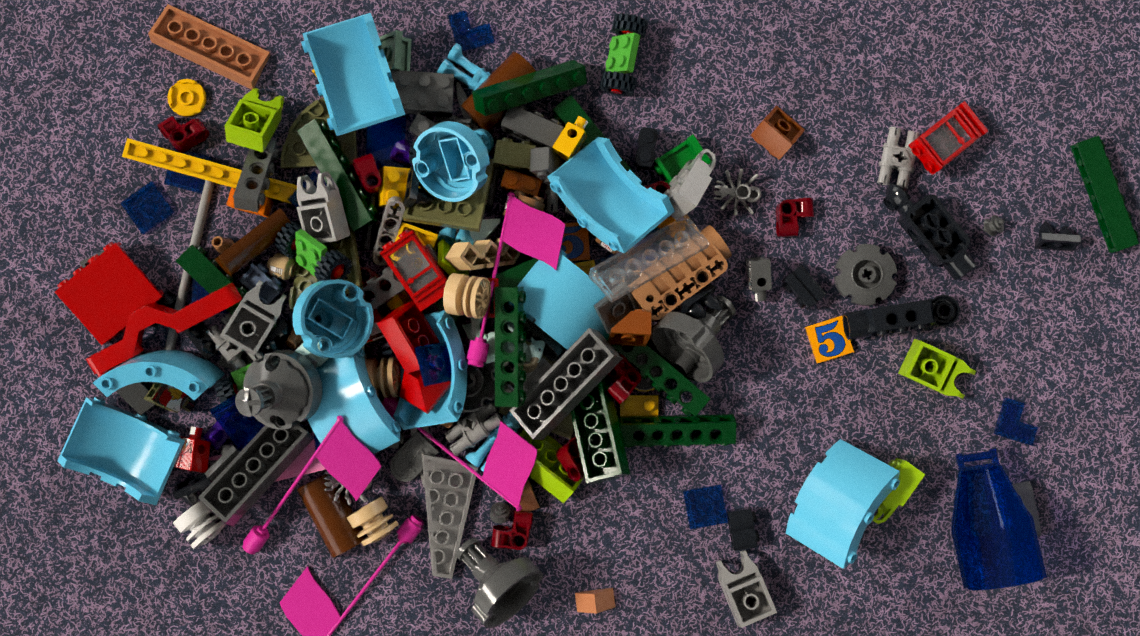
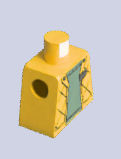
(566, 146)

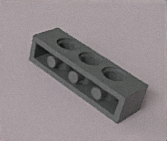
(255, 178)

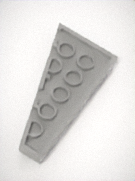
(447, 503)

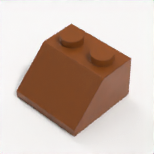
(777, 132)
(632, 329)

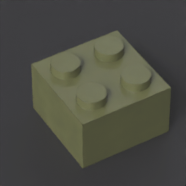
(513, 155)

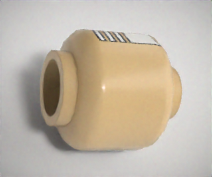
(281, 266)

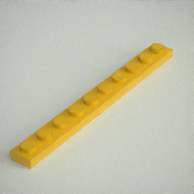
(198, 168)

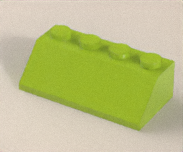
(549, 470)

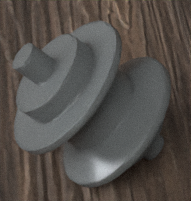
(994, 225)
(499, 512)

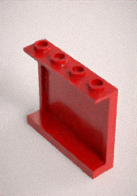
(107, 292)

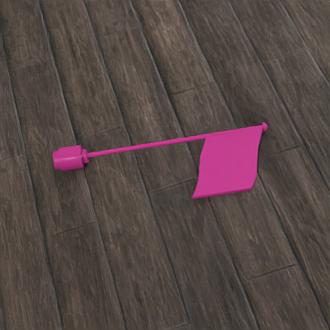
(531, 234)
(343, 458)
(506, 465)
(310, 606)

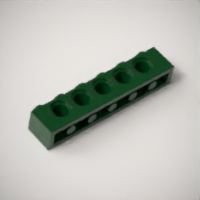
(503, 395)
(691, 408)
(668, 424)

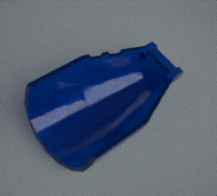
(992, 528)

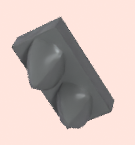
(217, 466)

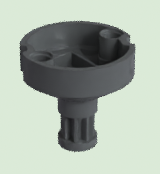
(691, 342)
(280, 391)
(502, 586)

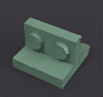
(396, 50)

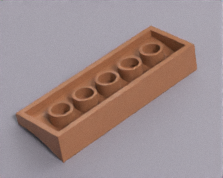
(209, 46)

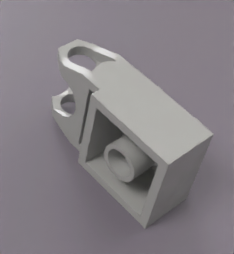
(690, 184)
(321, 209)
(255, 313)
(745, 584)

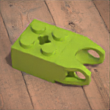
(254, 121)
(940, 371)
(909, 480)

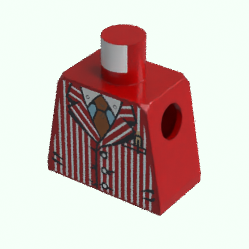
(194, 453)

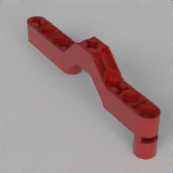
(154, 313)

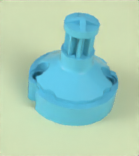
(452, 160)
(333, 319)

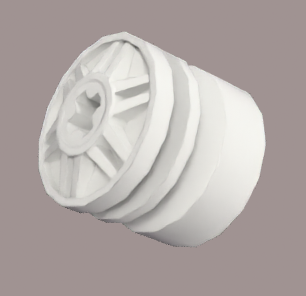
(200, 524)

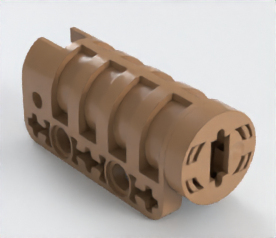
(683, 275)

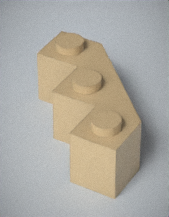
(480, 255)

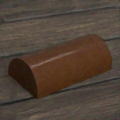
(511, 68)
(252, 243)
(330, 516)

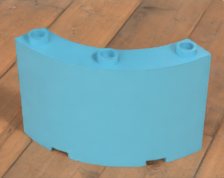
(353, 74)
(609, 197)
(562, 300)
(168, 367)
(351, 395)
(452, 402)
(122, 449)
(840, 502)

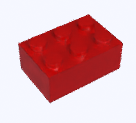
(405, 330)

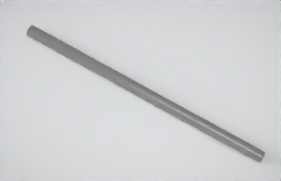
(195, 240)

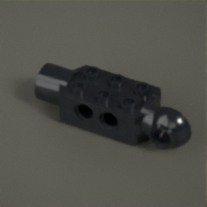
(932, 230)
(920, 315)

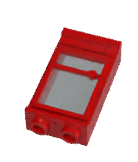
(948, 138)
(415, 269)

